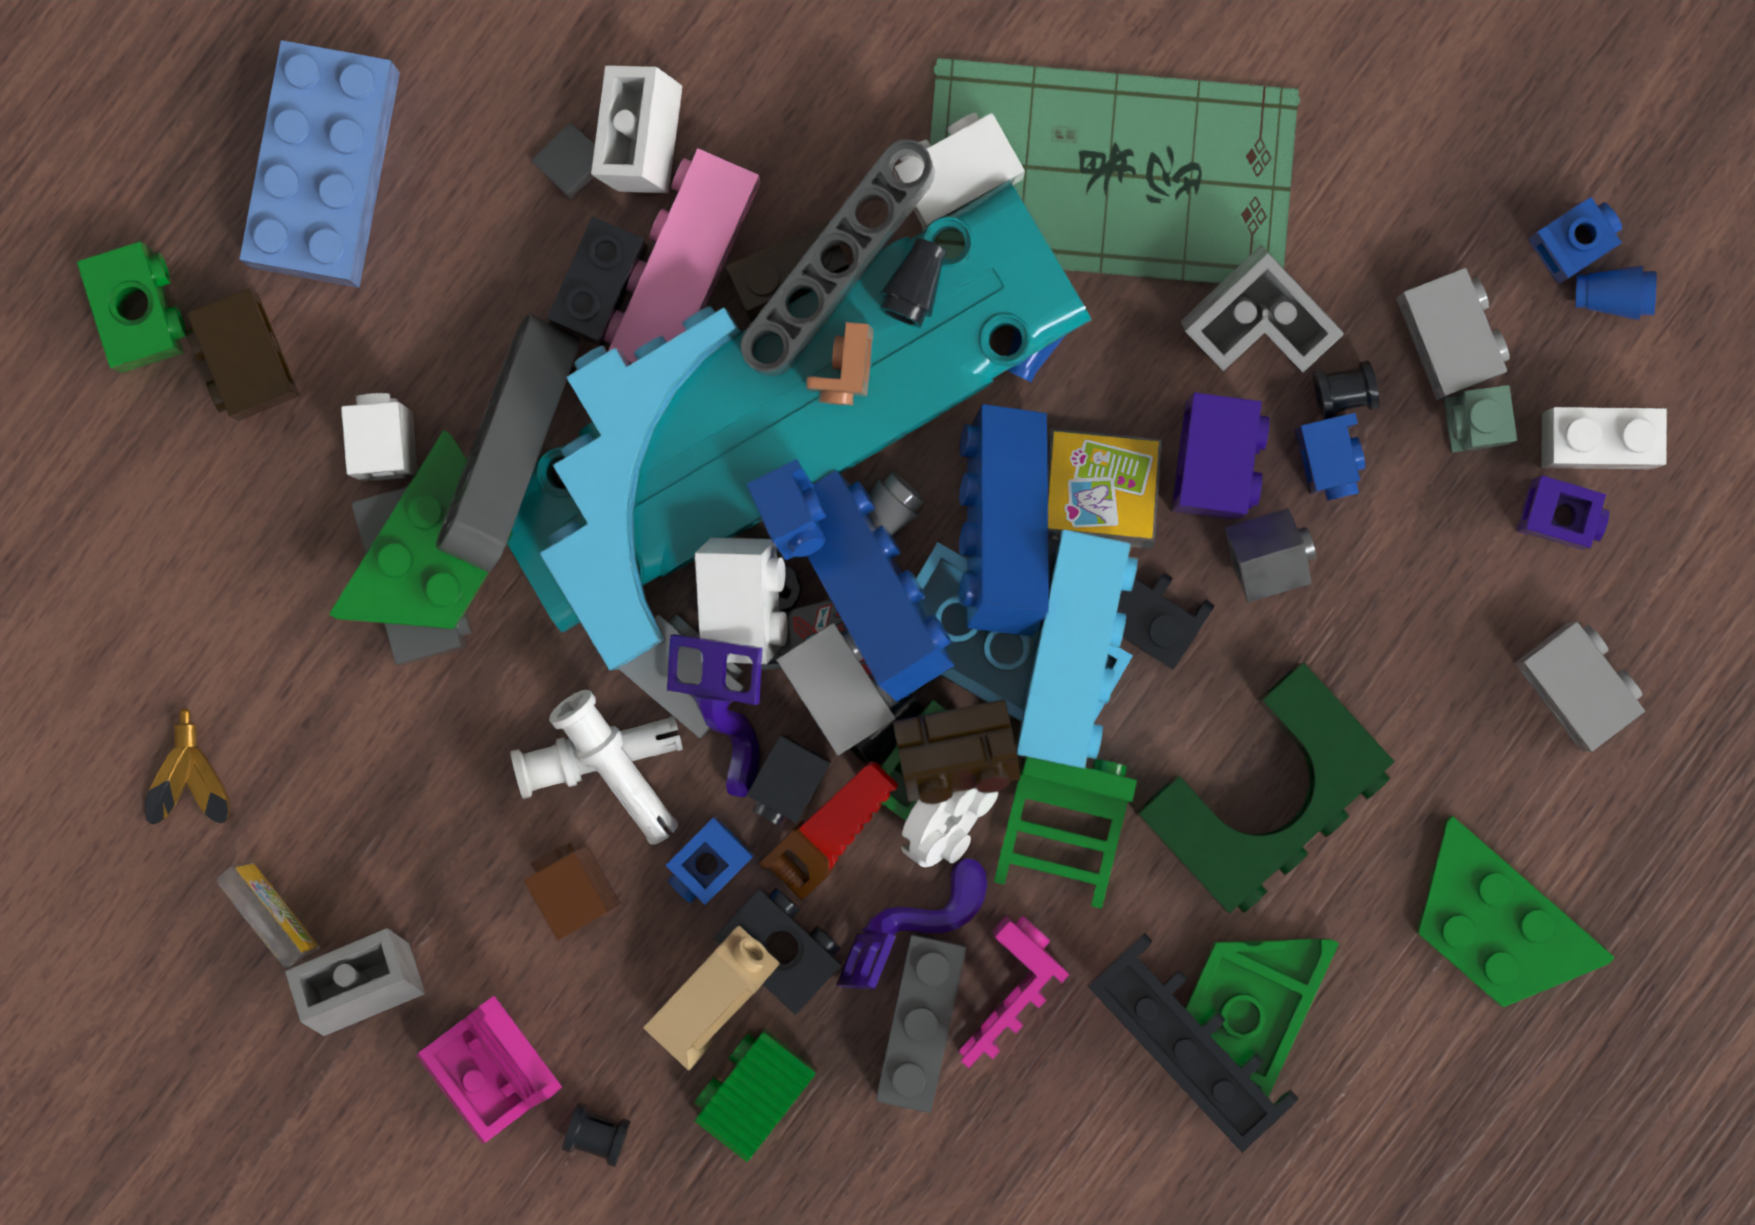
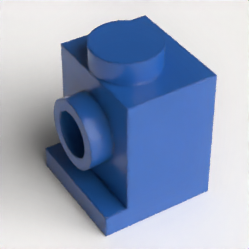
(1561, 250)
(1331, 456)
(789, 509)
(730, 855)

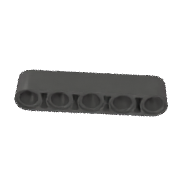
(842, 230)
(508, 443)

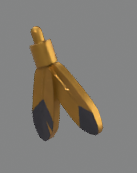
(188, 766)

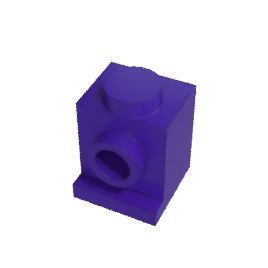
(1586, 506)

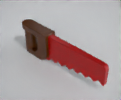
(829, 830)

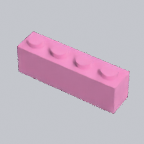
(688, 251)

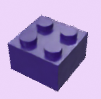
(1218, 456)

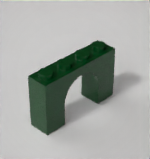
(1340, 764)

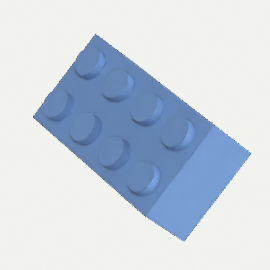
(320, 164)

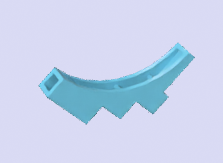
(625, 403)

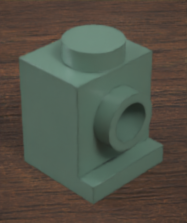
(1480, 419)

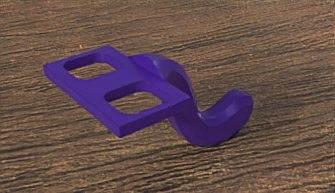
(714, 698)
(965, 900)

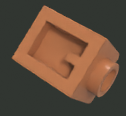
(853, 358)

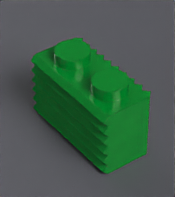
(754, 1093)

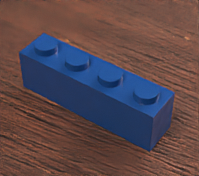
(1005, 520)
(873, 594)

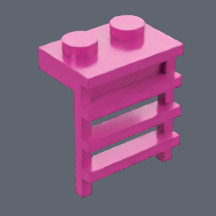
(1028, 945)
(488, 1070)

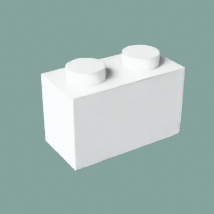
(636, 129)
(965, 167)
(1604, 438)
(379, 439)
(740, 595)

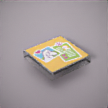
(1103, 486)
(267, 914)

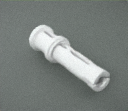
(602, 748)
(560, 764)

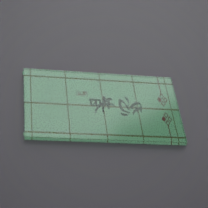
(1135, 165)

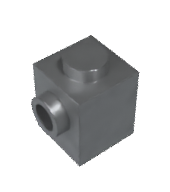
(1270, 554)

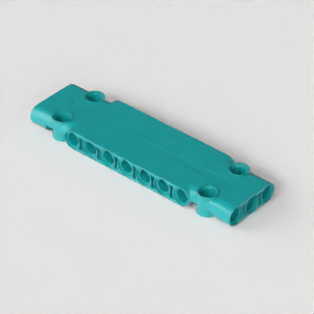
(740, 425)

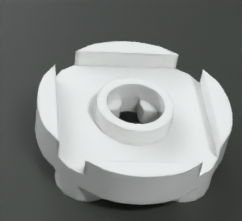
(943, 828)

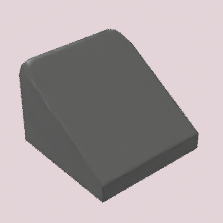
(567, 160)

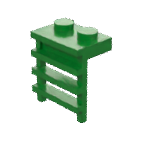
(1093, 791)

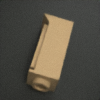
(711, 997)

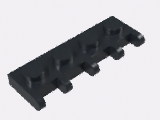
(1152, 620)
(1187, 1048)

